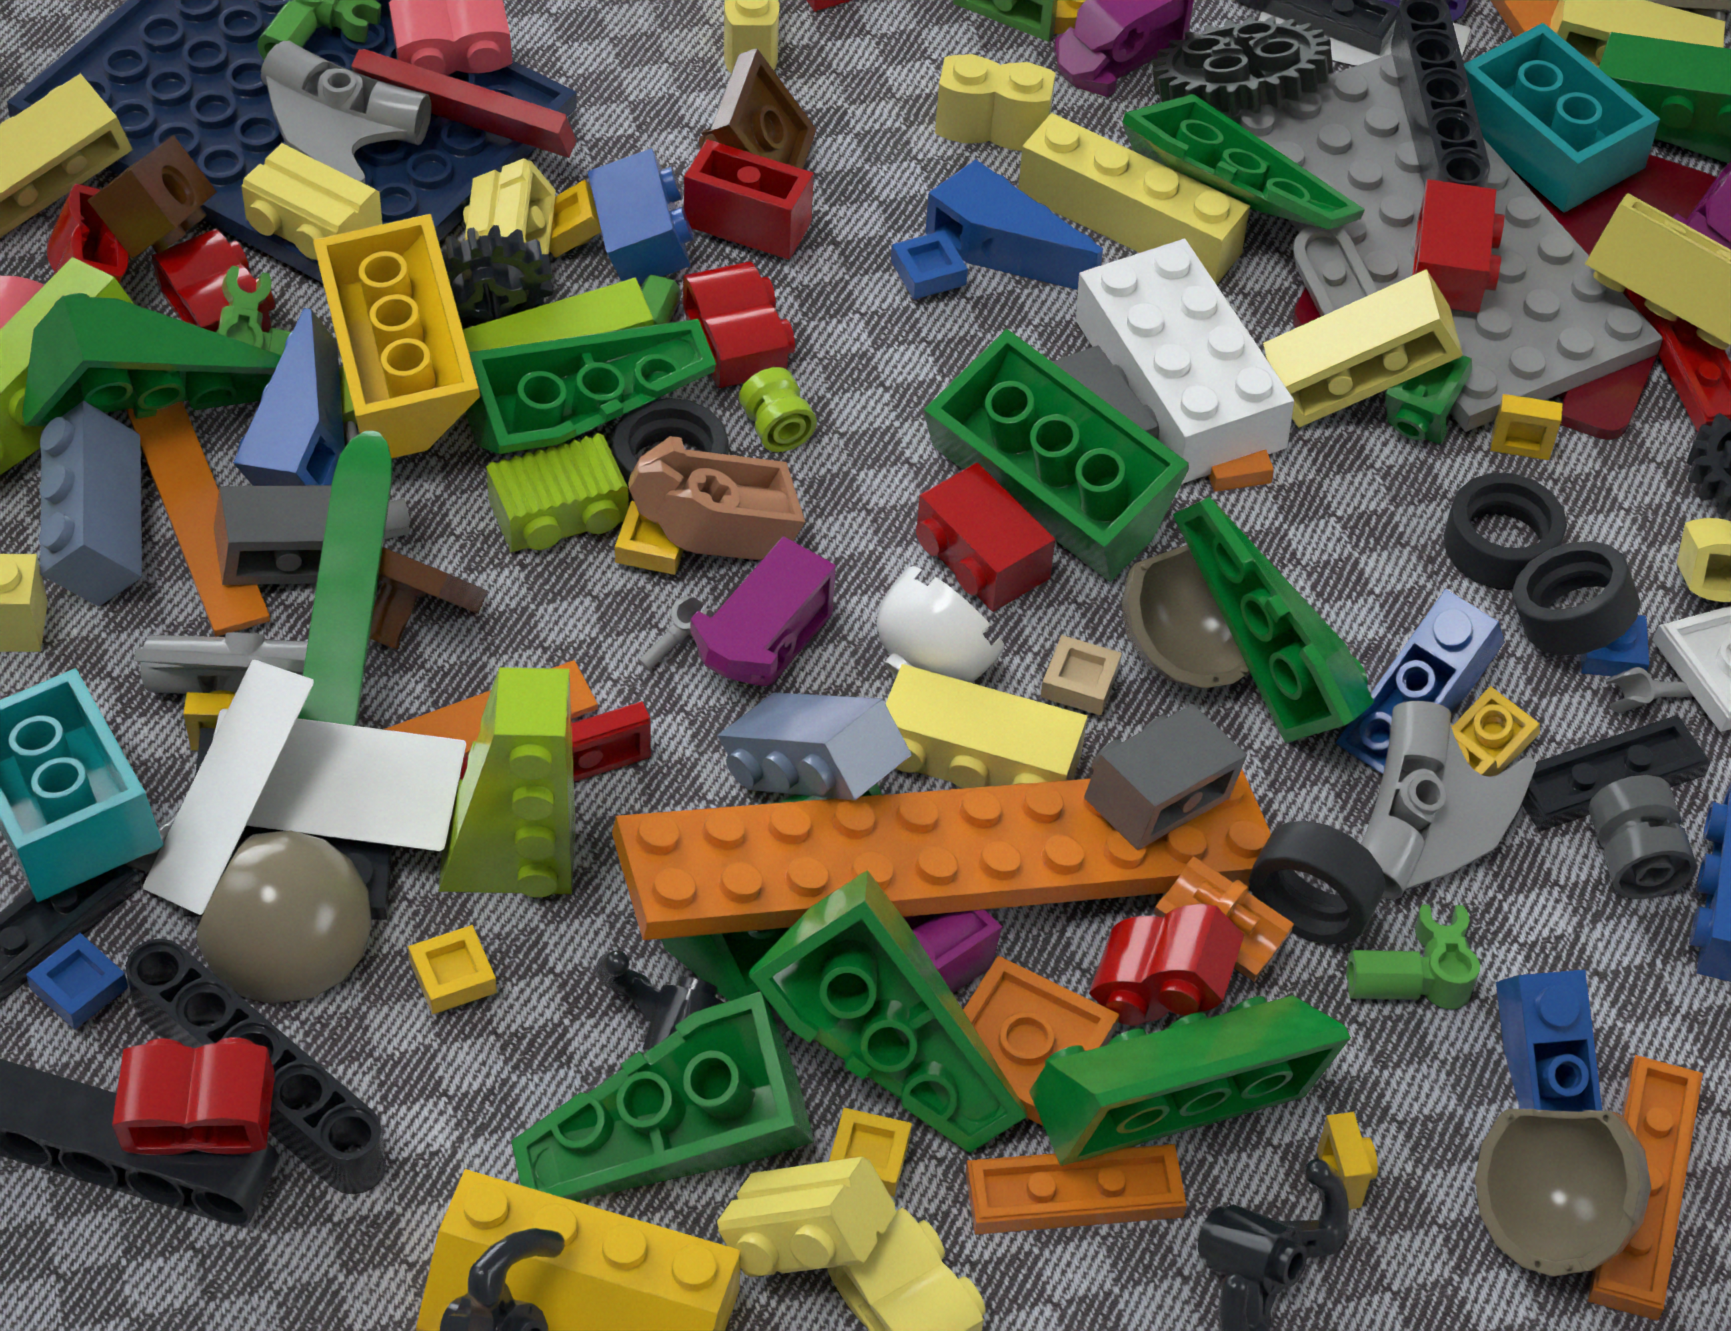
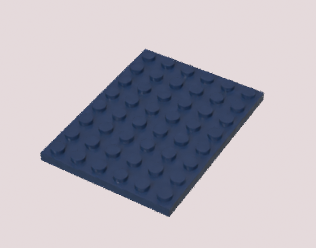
(198, 77)

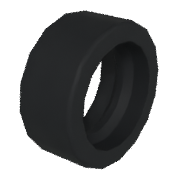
(663, 419)
(1505, 495)
(1586, 625)
(1329, 857)

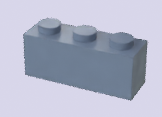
(90, 504)
(814, 745)

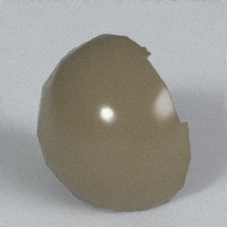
(1179, 623)
(285, 918)
(1562, 1188)

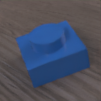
(929, 264)
(1620, 655)
(77, 981)

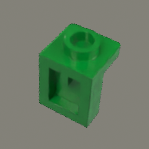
(1423, 402)

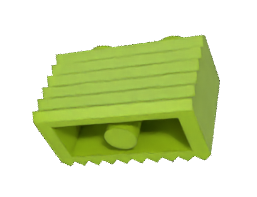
(557, 493)

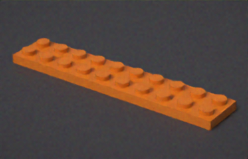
(923, 849)

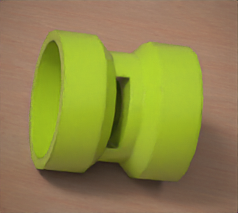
(783, 417)

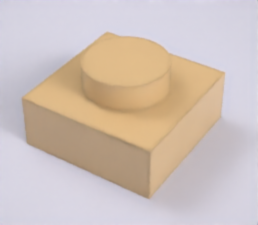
(1081, 675)

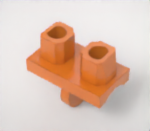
(1261, 925)

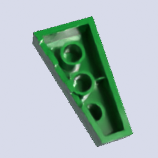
(1679, 84)

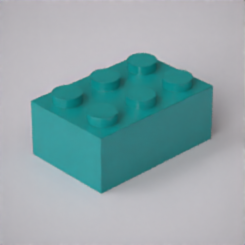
(1558, 117)
(67, 788)

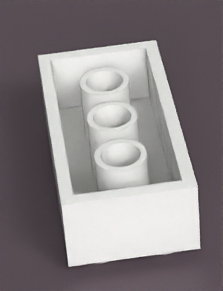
(1185, 356)

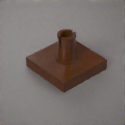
(761, 114)
(401, 585)

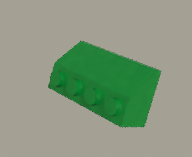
(1058, 452)
(1183, 1075)

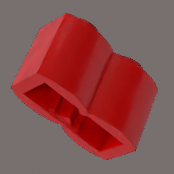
(85, 236)
(193, 279)
(738, 321)
(1167, 964)
(194, 1097)

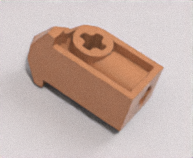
(716, 500)

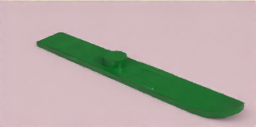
(348, 580)

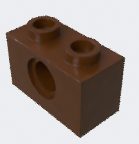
(154, 199)

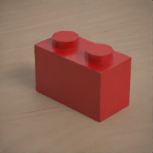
(748, 199)
(1456, 240)
(984, 537)

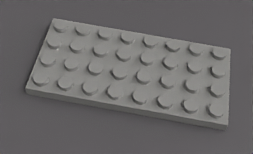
(1547, 318)

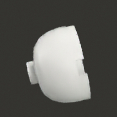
(934, 630)

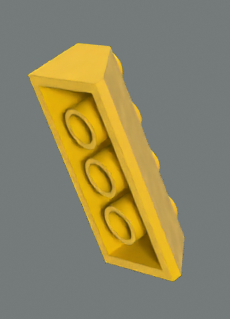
(397, 331)
(606, 1279)

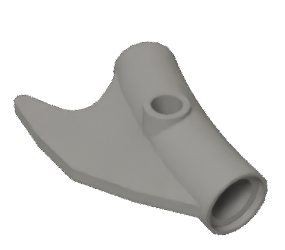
(335, 110)
(211, 663)
(1433, 805)

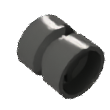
(1642, 837)

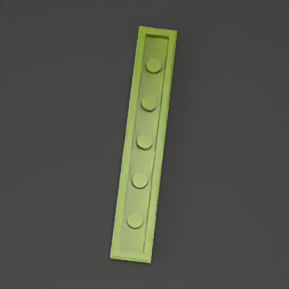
(592, 312)

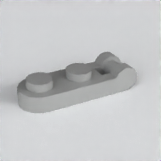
(1331, 268)

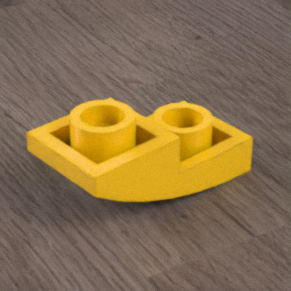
(1494, 733)

